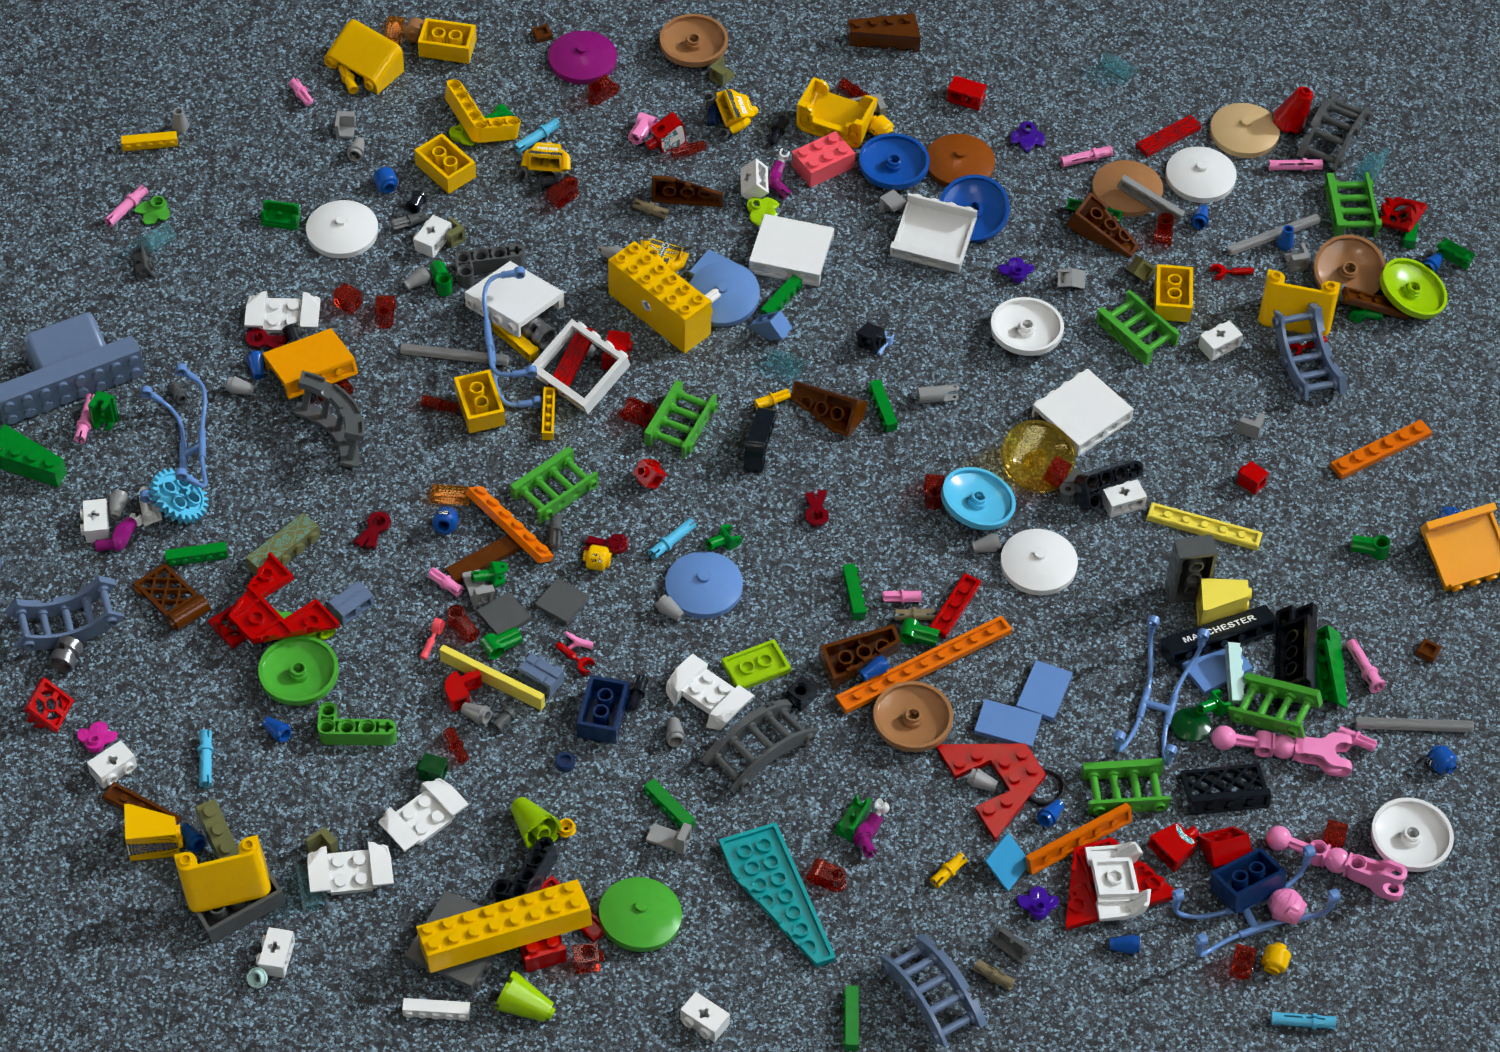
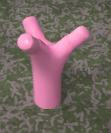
(579, 641)

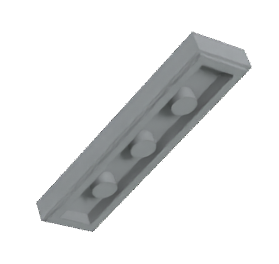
(1149, 198)

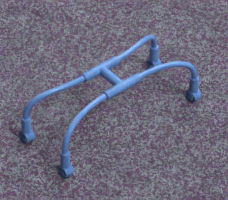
(531, 370)
(200, 447)
(1169, 750)
(1255, 928)

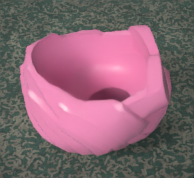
(1286, 905)

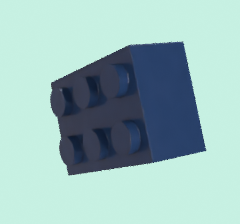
(603, 709)
(1247, 880)

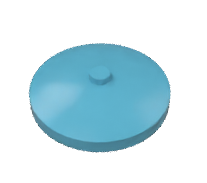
(978, 498)

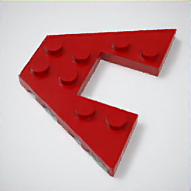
(262, 623)
(1014, 766)
(1082, 899)

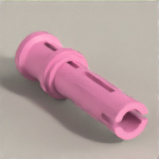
(1368, 671)

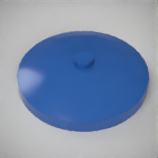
(894, 161)
(984, 196)

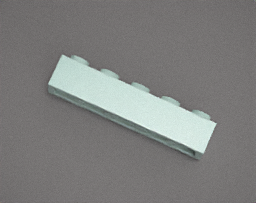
(1234, 673)

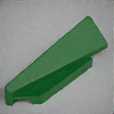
(1330, 666)

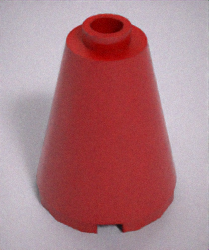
(1294, 111)

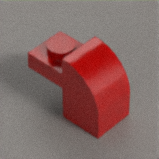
(458, 688)

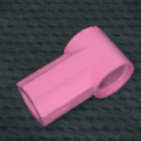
(641, 128)

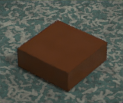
(542, 33)
(1428, 650)

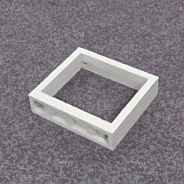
(602, 387)

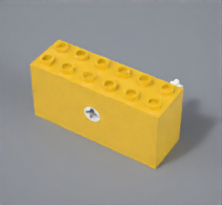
(660, 297)

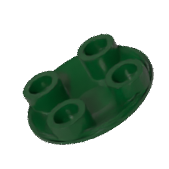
(1190, 725)

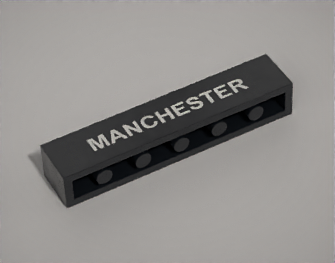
(1236, 628)

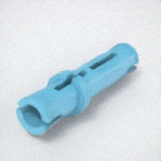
(542, 132)
(667, 542)
(205, 758)
(1303, 1020)

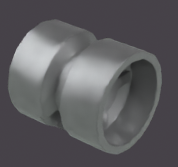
(538, 332)
(65, 654)

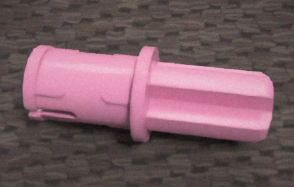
(301, 91)
(445, 582)
(901, 596)
(1359, 739)

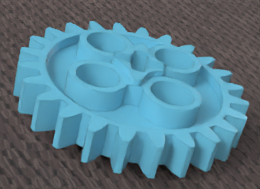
(177, 497)

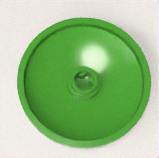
(298, 670)
(640, 914)

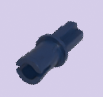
(714, 114)

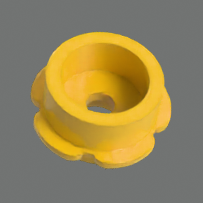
(567, 823)

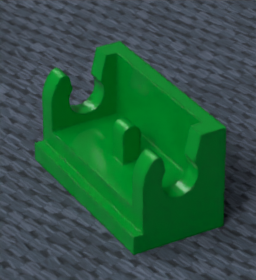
(280, 215)
(103, 410)
(853, 818)

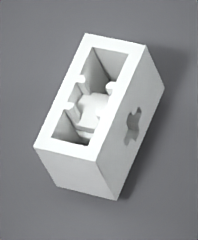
(754, 179)
(432, 236)
(1220, 340)
(1124, 498)
(95, 519)
(112, 764)
(276, 951)
(704, 1017)

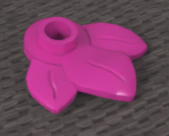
(96, 736)

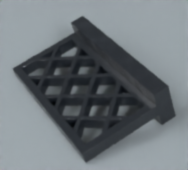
(1228, 799)

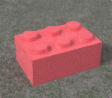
(823, 159)

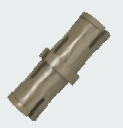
(650, 208)
(914, 613)
(994, 975)

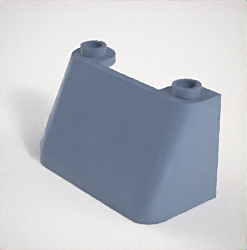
(62, 341)

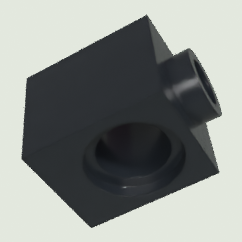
(871, 337)
(806, 689)

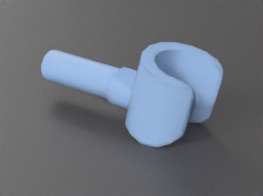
(889, 342)

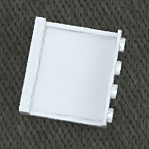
(934, 233)
(791, 248)
(514, 300)
(1084, 410)

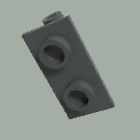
(144, 262)
(1011, 944)

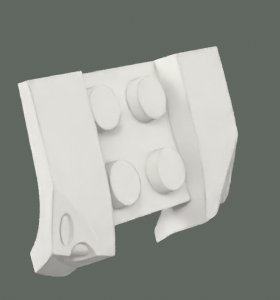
(276, 313)
(706, 691)
(424, 814)
(350, 870)
(1116, 881)

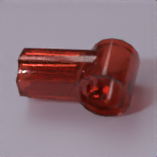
(462, 624)

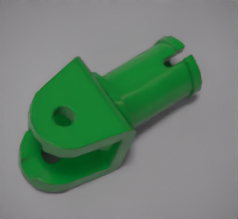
(1362, 313)
(724, 539)
(493, 574)
(1213, 704)

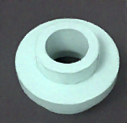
(253, 980)

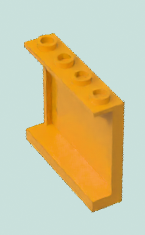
(318, 354)
(1464, 547)

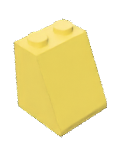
(1221, 599)

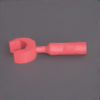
(437, 628)

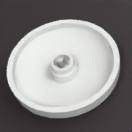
(1200, 174)
(342, 229)
(1027, 326)
(1038, 562)
(1412, 834)

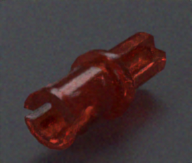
(852, 89)
(688, 149)
(439, 404)
(455, 745)

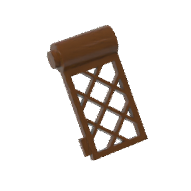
(185, 610)

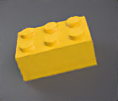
(447, 40)
(445, 163)
(1173, 292)
(479, 401)

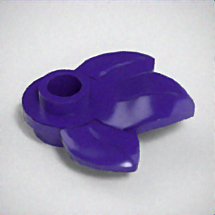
(1027, 138)
(1016, 269)
(1038, 902)

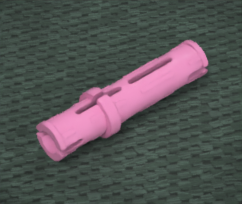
(1093, 154)
(1304, 164)
(131, 200)
(83, 424)

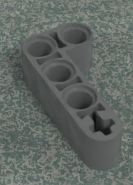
(485, 260)

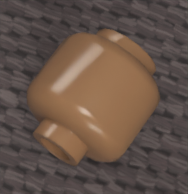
(413, 29)

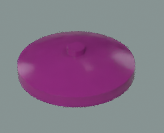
(582, 57)

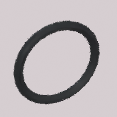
(1060, 794)

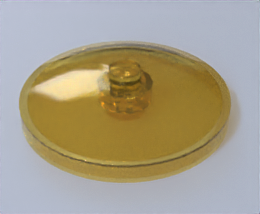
(1029, 451)

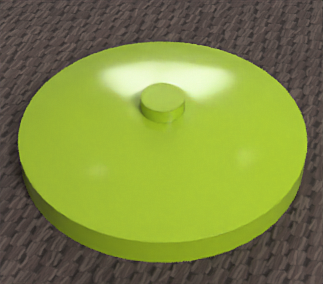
(1413, 288)

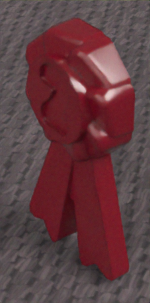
(259, 338)
(816, 514)
(378, 523)
(616, 543)

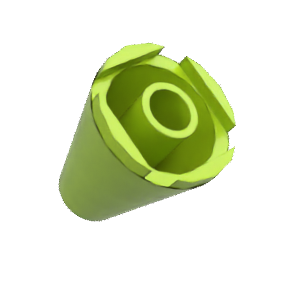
(534, 821)
(524, 1000)

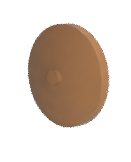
(693, 40)
(1108, 178)
(1349, 261)
(913, 716)

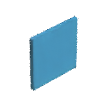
(1007, 861)

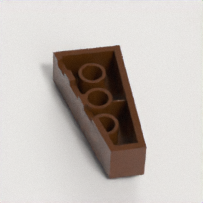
(885, 32)
(850, 655)

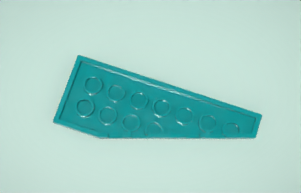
(769, 875)

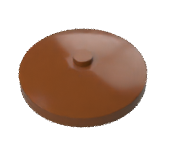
(959, 156)

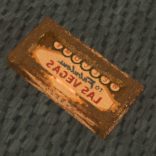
(395, 28)
(449, 494)

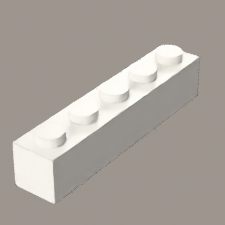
(436, 1009)

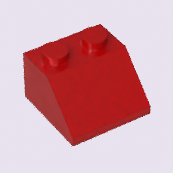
(1224, 845)

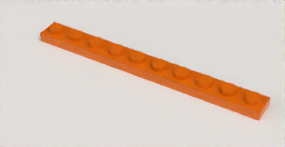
(924, 663)

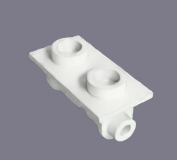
(149, 512)

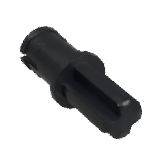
(778, 130)
(637, 692)

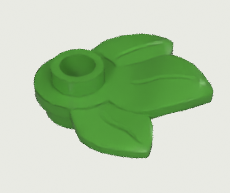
(153, 210)

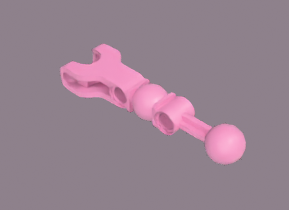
(1307, 750)
(1371, 873)

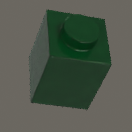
(432, 767)

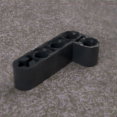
(759, 439)
(1089, 484)
(531, 874)

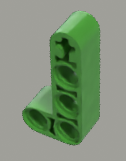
(380, 731)

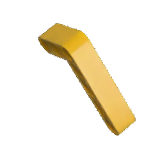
(472, 120)

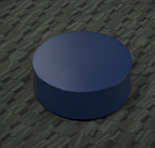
(565, 762)

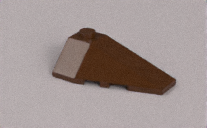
(679, 191)
(1098, 225)
(835, 410)

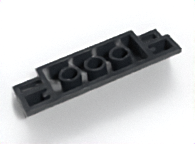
(1296, 648)

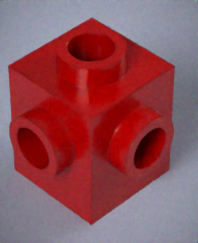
(649, 473)

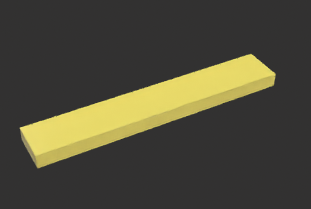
(1204, 526)
(493, 678)

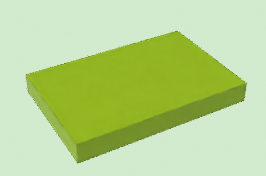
(756, 665)

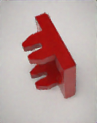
(1413, 209)
(216, 624)
(41, 720)

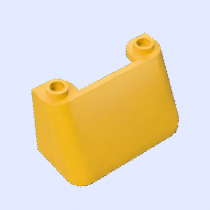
(366, 54)
(826, 112)
(1294, 300)
(224, 879)

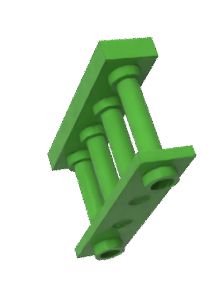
(1338, 211)
(1133, 341)
(668, 407)
(548, 470)
(1275, 689)
(1125, 769)

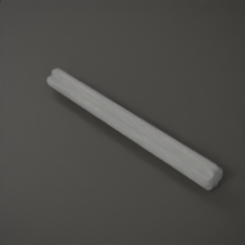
(1271, 235)
(452, 354)
(1414, 724)

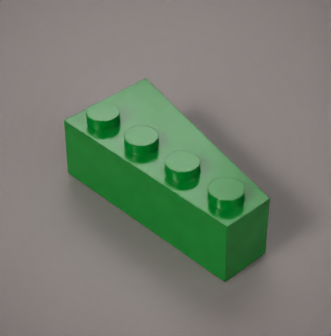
(29, 459)

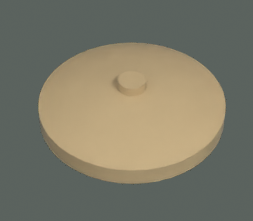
(1244, 130)

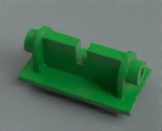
(1455, 253)

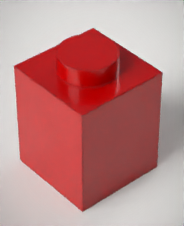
(1252, 477)

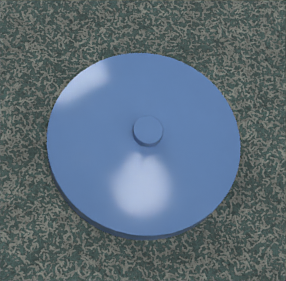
(737, 288)
(704, 584)

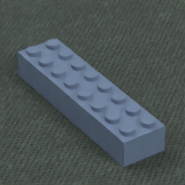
(70, 380)

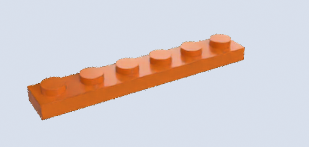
(1380, 449)
(509, 524)
(1083, 835)

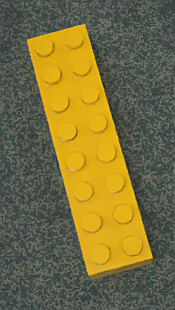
(504, 925)

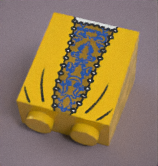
(151, 834)

